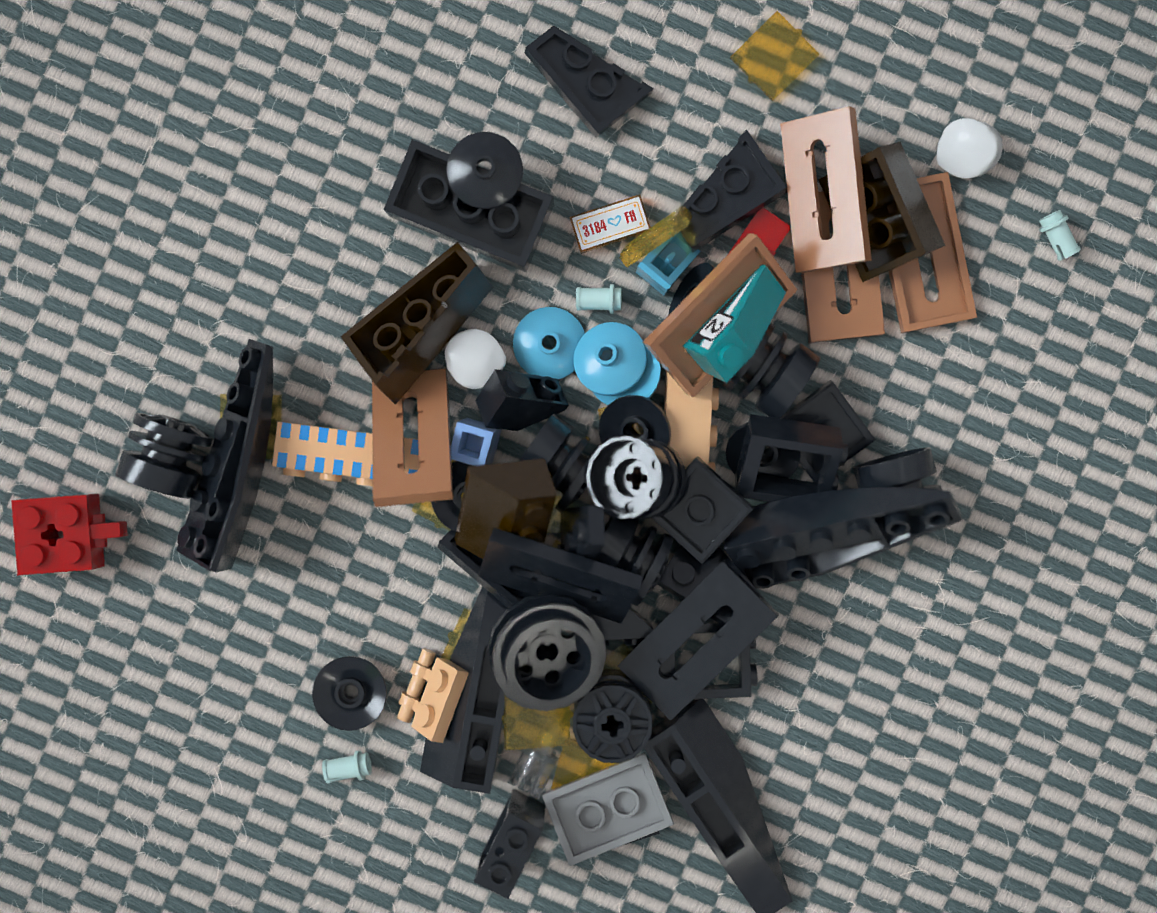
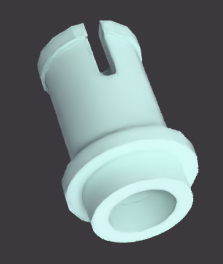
(1059, 234)
(599, 298)
(347, 767)

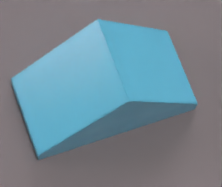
(666, 263)

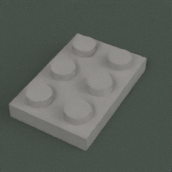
(607, 809)

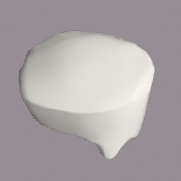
(969, 148)
(473, 357)

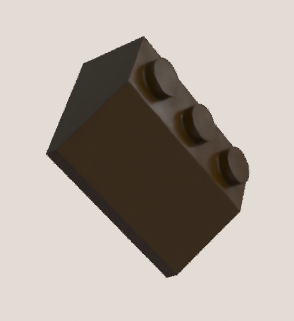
(896, 211)
(505, 497)

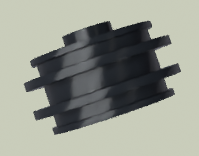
(540, 621)

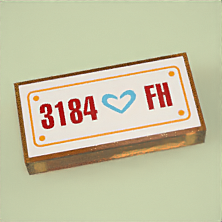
(610, 224)

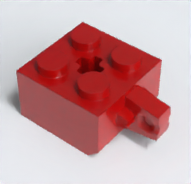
(83, 529)

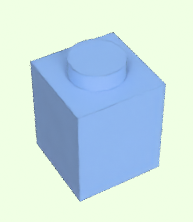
(474, 442)

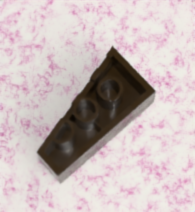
(417, 321)

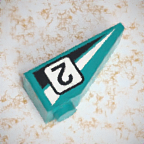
(737, 326)

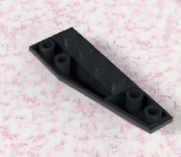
(233, 466)
(833, 529)
(474, 735)
(720, 800)

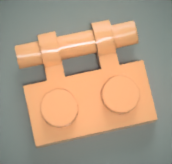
(439, 698)

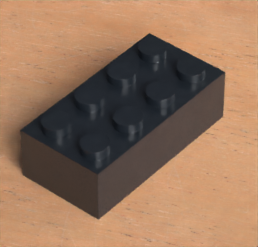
(427, 202)

